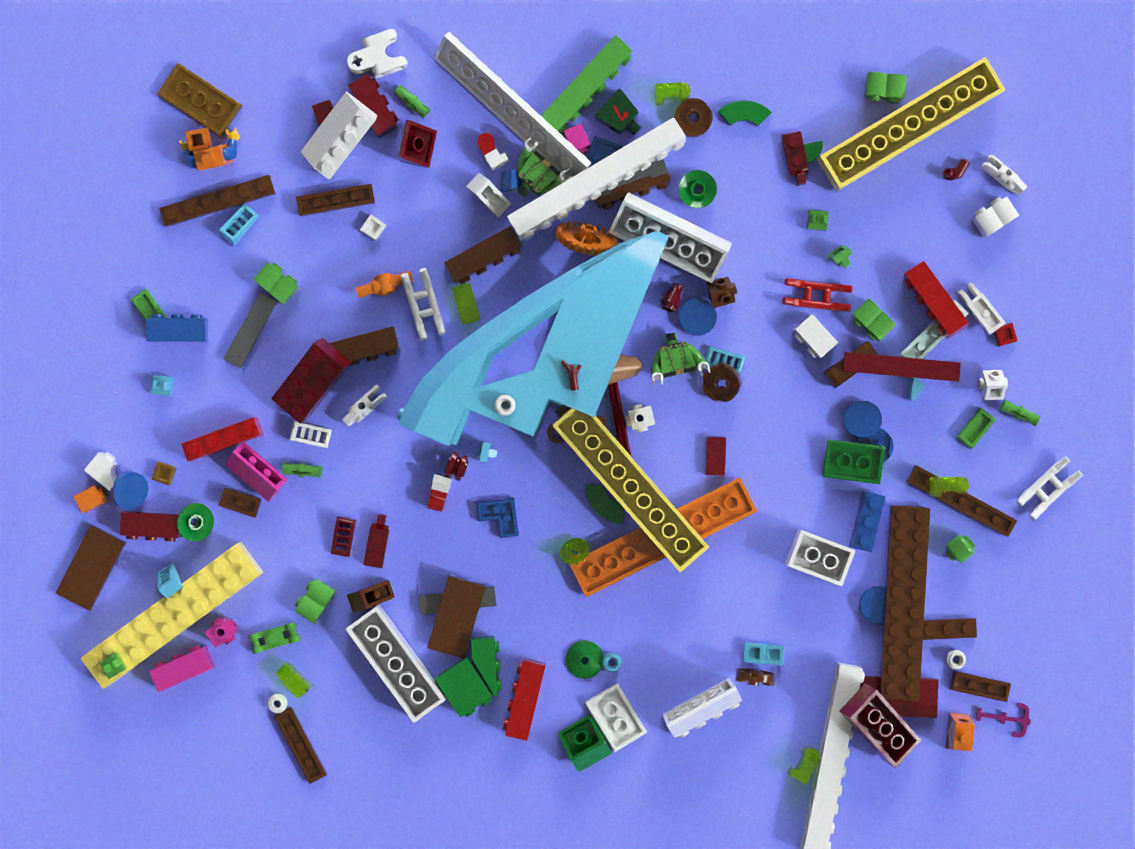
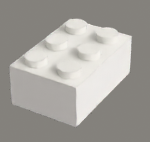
(820, 557)

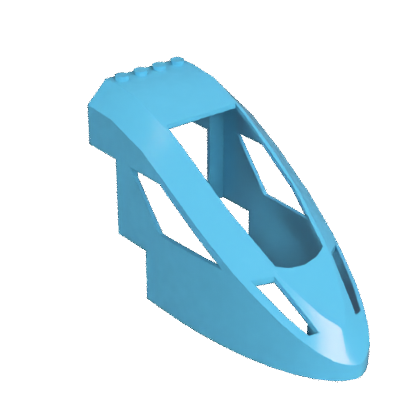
(591, 326)

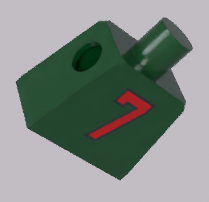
(619, 114)

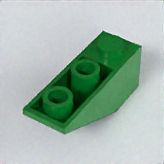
(484, 657)

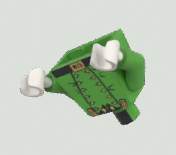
(537, 172)
(676, 359)

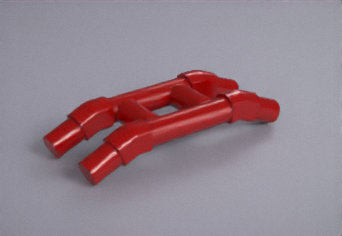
(825, 304)

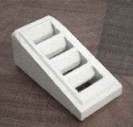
(294, 428)

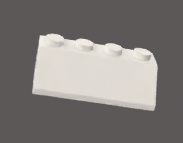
(338, 135)

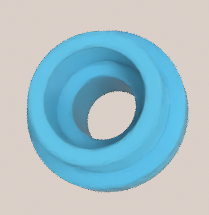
(616, 666)

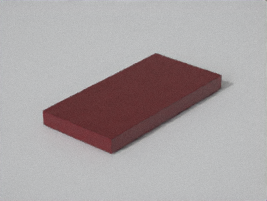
(925, 707)

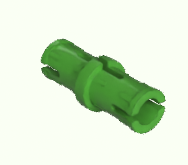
(412, 101)
(1020, 412)
(302, 470)

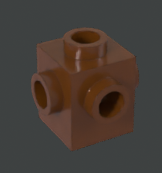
(721, 292)

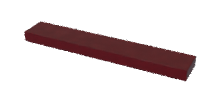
(901, 366)

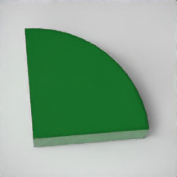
(813, 150)

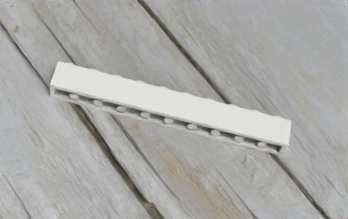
(597, 179)
(831, 766)

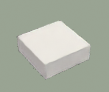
(373, 227)

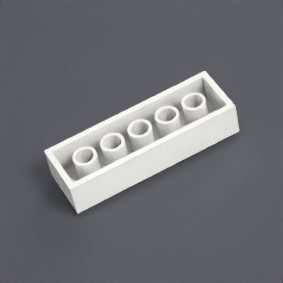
(687, 244)
(396, 663)

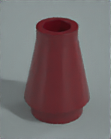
(671, 298)

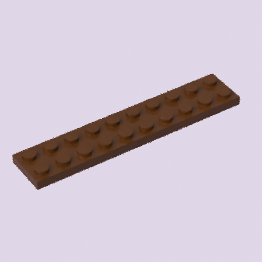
(904, 603)

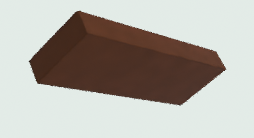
(980, 686)

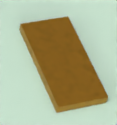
(199, 99)

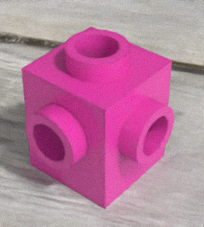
(216, 634)

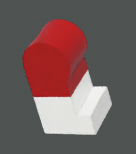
(489, 151)
(439, 492)

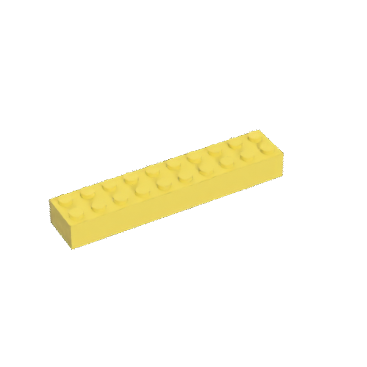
(910, 124)
(631, 487)
(175, 614)

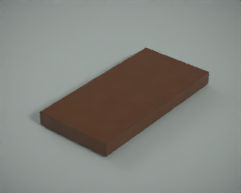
(90, 567)
(456, 616)

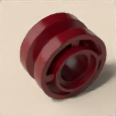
(456, 466)

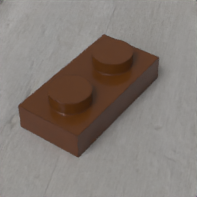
(240, 502)

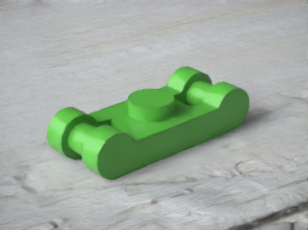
(274, 637)

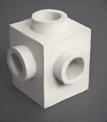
(993, 384)
(645, 412)

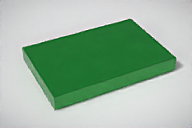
(853, 461)

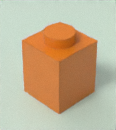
(198, 139)
(91, 498)

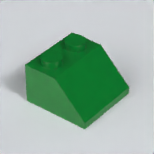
(584, 743)

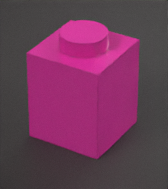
(578, 138)

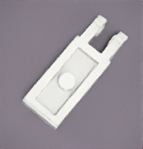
(982, 310)

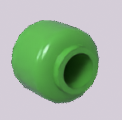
(960, 548)

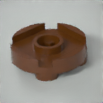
(702, 110)
(723, 372)
(754, 677)

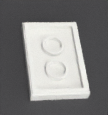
(615, 717)

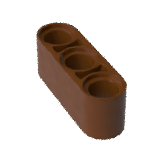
(837, 376)

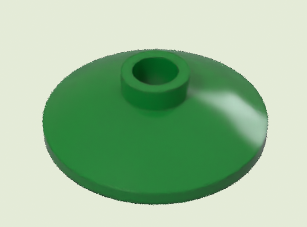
(699, 179)
(203, 522)
(584, 649)

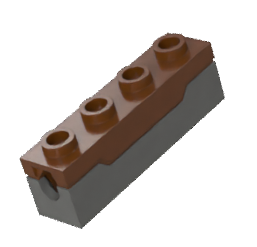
(641, 183)

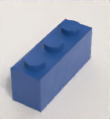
(176, 328)
(867, 521)

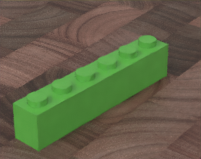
(587, 84)

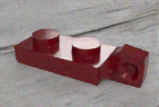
(795, 156)
(377, 543)

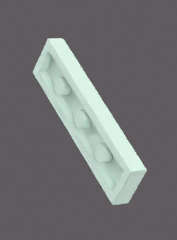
(926, 340)

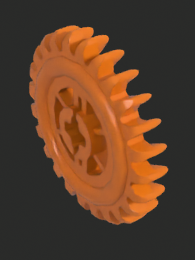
(585, 238)

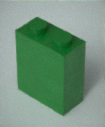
(464, 687)

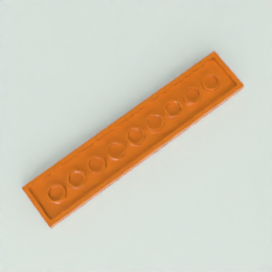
(637, 551)

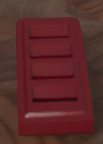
(344, 520)

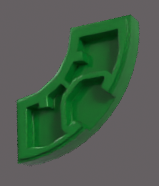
(744, 111)
(603, 504)

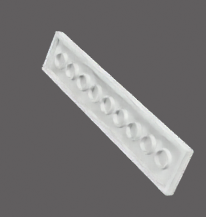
(509, 106)

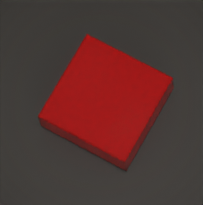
(1005, 335)

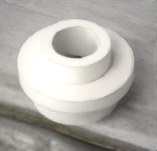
(500, 400)
(961, 662)
(283, 701)

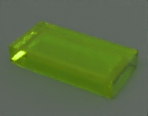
(466, 303)

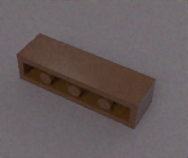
(484, 254)
(369, 345)

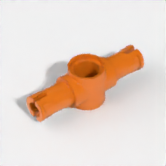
(382, 285)

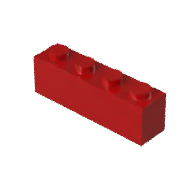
(935, 300)
(222, 439)
(525, 699)

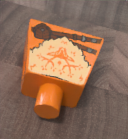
(959, 733)

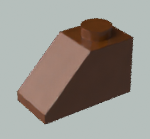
(370, 596)

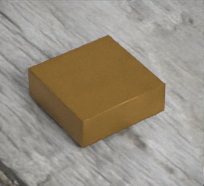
(164, 473)

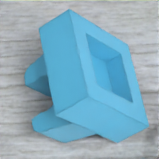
(162, 385)
(484, 452)

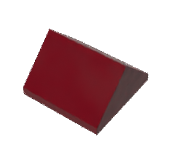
(417, 144)

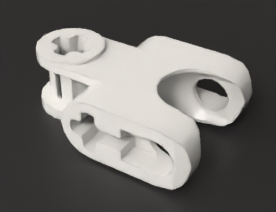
(374, 58)

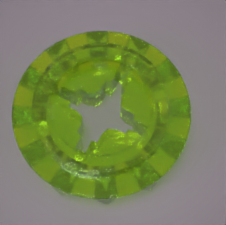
(578, 545)

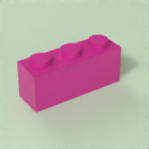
(256, 471)
(181, 667)

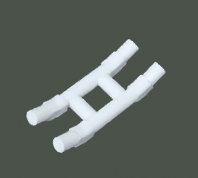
(433, 310)
(1060, 488)

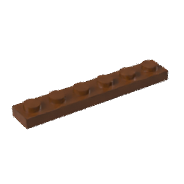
(217, 201)
(965, 503)

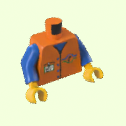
(212, 156)

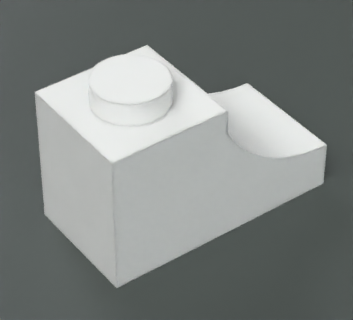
(488, 194)
(103, 469)

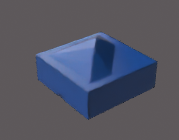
(509, 180)

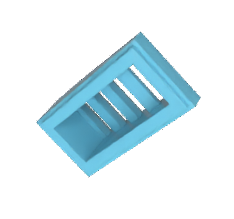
(223, 231)
(741, 362)
(168, 580)

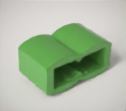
(885, 86)
(277, 283)
(873, 320)
(315, 600)

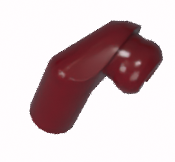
(956, 173)

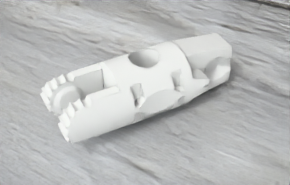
(1004, 175)
(356, 412)

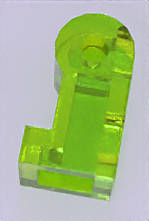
(671, 91)
(953, 483)
(293, 680)
(806, 765)

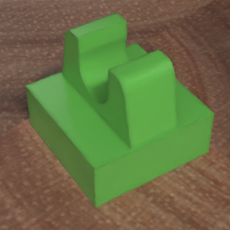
(817, 220)
(840, 256)
(113, 665)

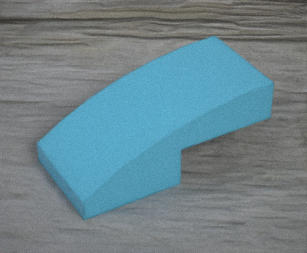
(914, 388)
(764, 653)

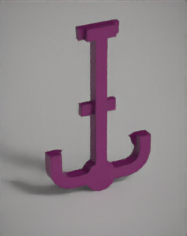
(1025, 720)

